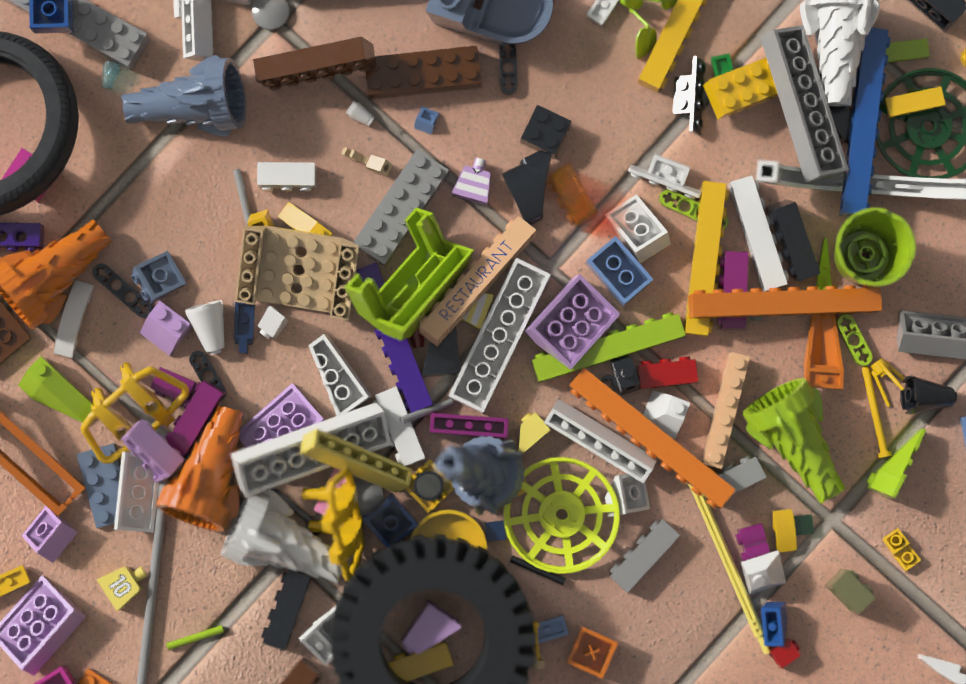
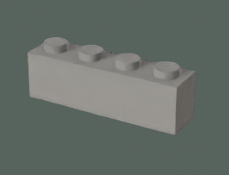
(644, 556)

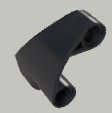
(528, 185)

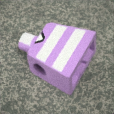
(473, 183)

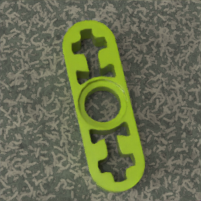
(855, 355)

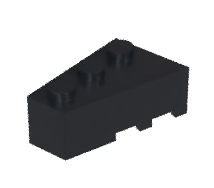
(443, 358)

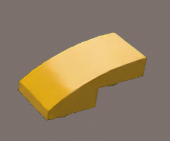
(784, 530)
(901, 550)

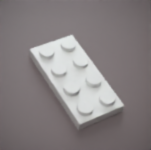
(135, 496)

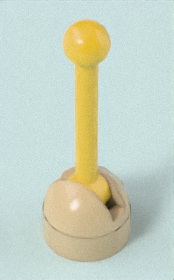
(540, 661)

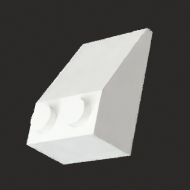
(638, 229)

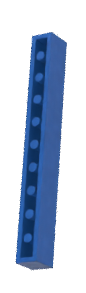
(864, 123)

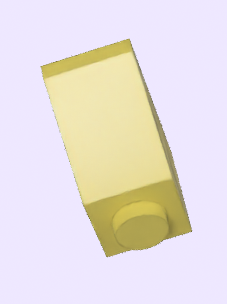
(531, 431)

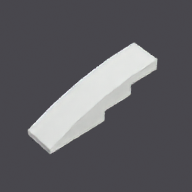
(946, 669)

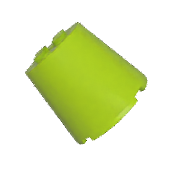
(884, 239)

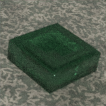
(804, 524)

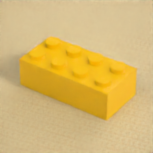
(741, 88)

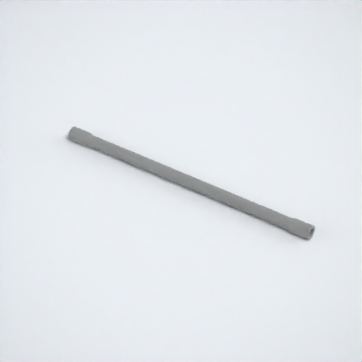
(152, 591)

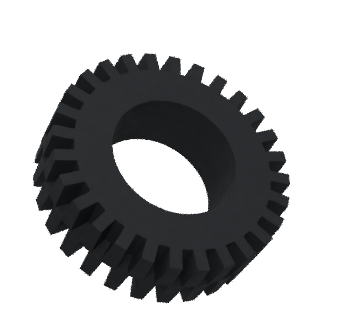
(433, 565)

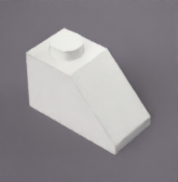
(272, 323)

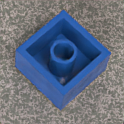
(51, 16)

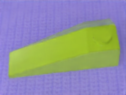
(53, 389)
(889, 476)

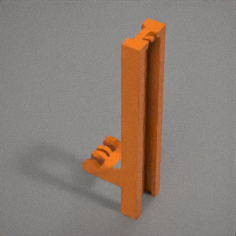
(26, 480)

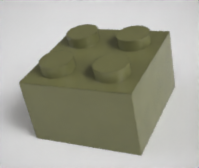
(850, 590)

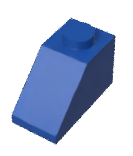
(774, 623)

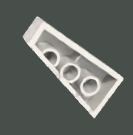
(338, 377)

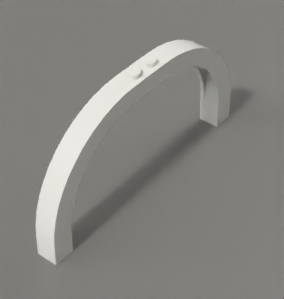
(783, 175)

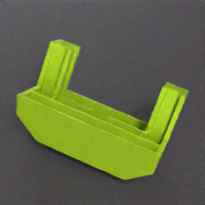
(415, 284)

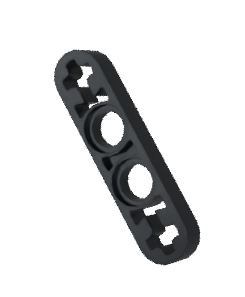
(124, 289)

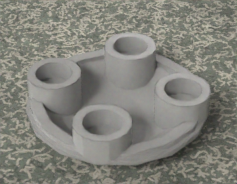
(270, 13)
(368, 495)

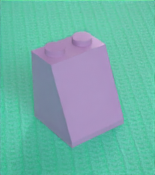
(429, 628)

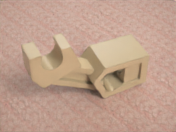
(374, 163)

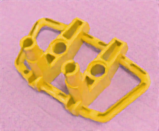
(142, 395)
(341, 520)

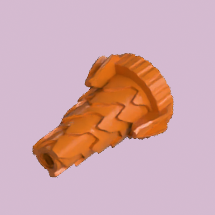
(36, 280)
(201, 489)

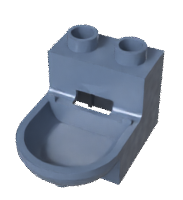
(496, 22)

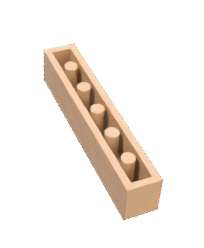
(725, 410)

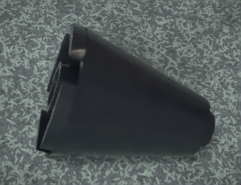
(925, 395)

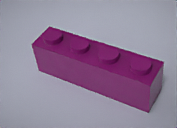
(733, 277)
(195, 417)
(468, 425)

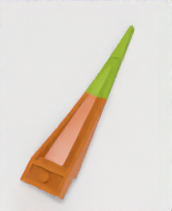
(823, 356)

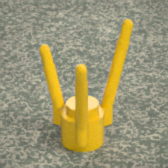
(882, 368)

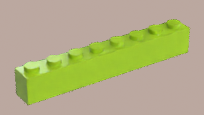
(614, 346)

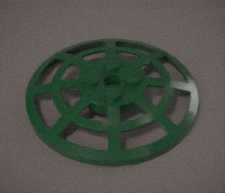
(918, 134)

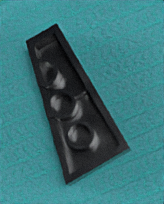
(793, 239)

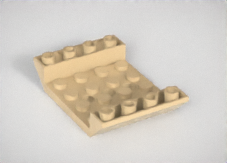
(269, 272)

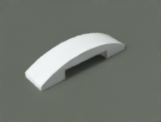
(72, 318)

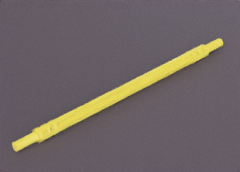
(731, 569)

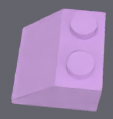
(165, 328)
(49, 534)

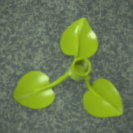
(646, 36)

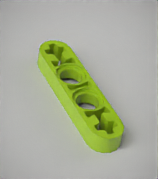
(694, 206)

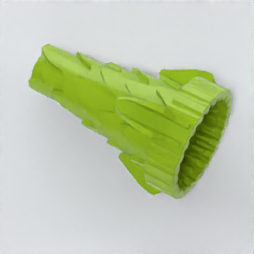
(790, 422)

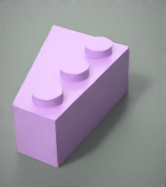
(152, 449)

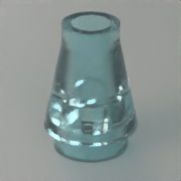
(109, 74)

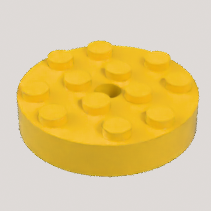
(453, 525)

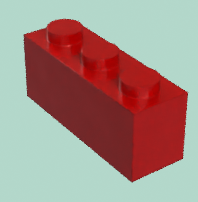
(667, 373)

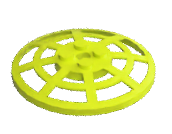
(563, 527)

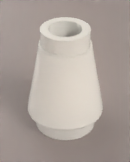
(360, 113)

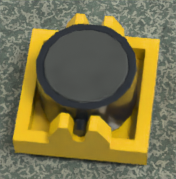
(429, 486)

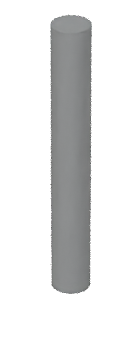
(242, 194)
(426, 411)

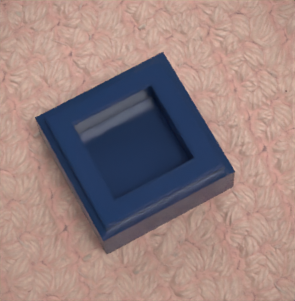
(495, 531)

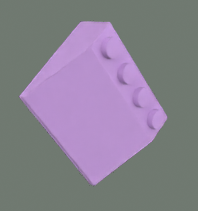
(572, 321)
(281, 416)
(38, 625)

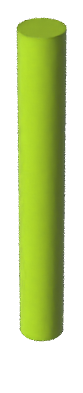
(195, 637)

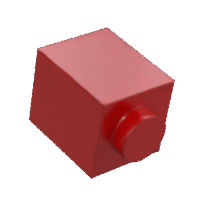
(785, 654)

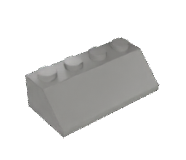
(931, 334)

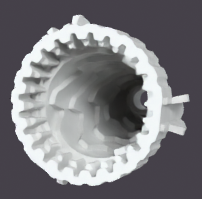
(840, 37)
(268, 536)

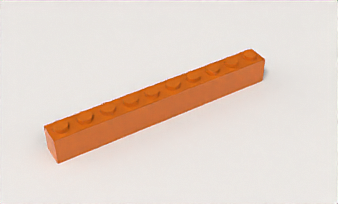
(784, 303)
(652, 438)

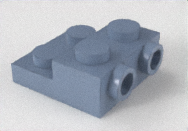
(157, 277)

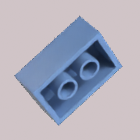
(619, 271)

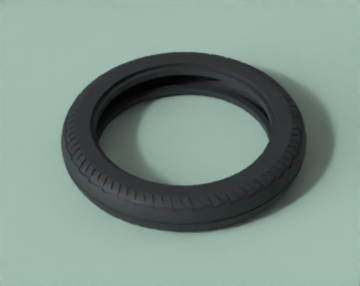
(60, 124)

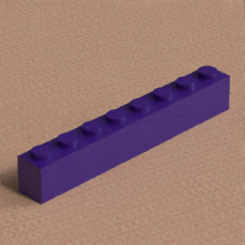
(401, 356)

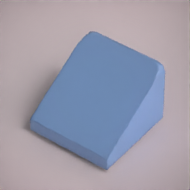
(426, 120)

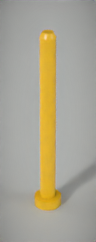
(875, 413)

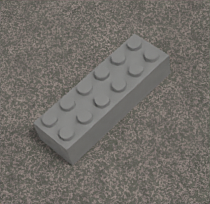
(411, 189)

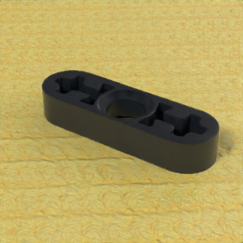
(503, 81)
(205, 361)

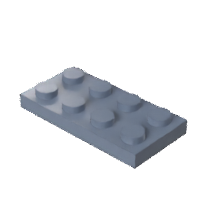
(101, 484)

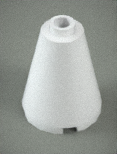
(208, 324)

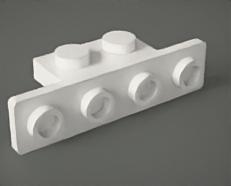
(668, 173)

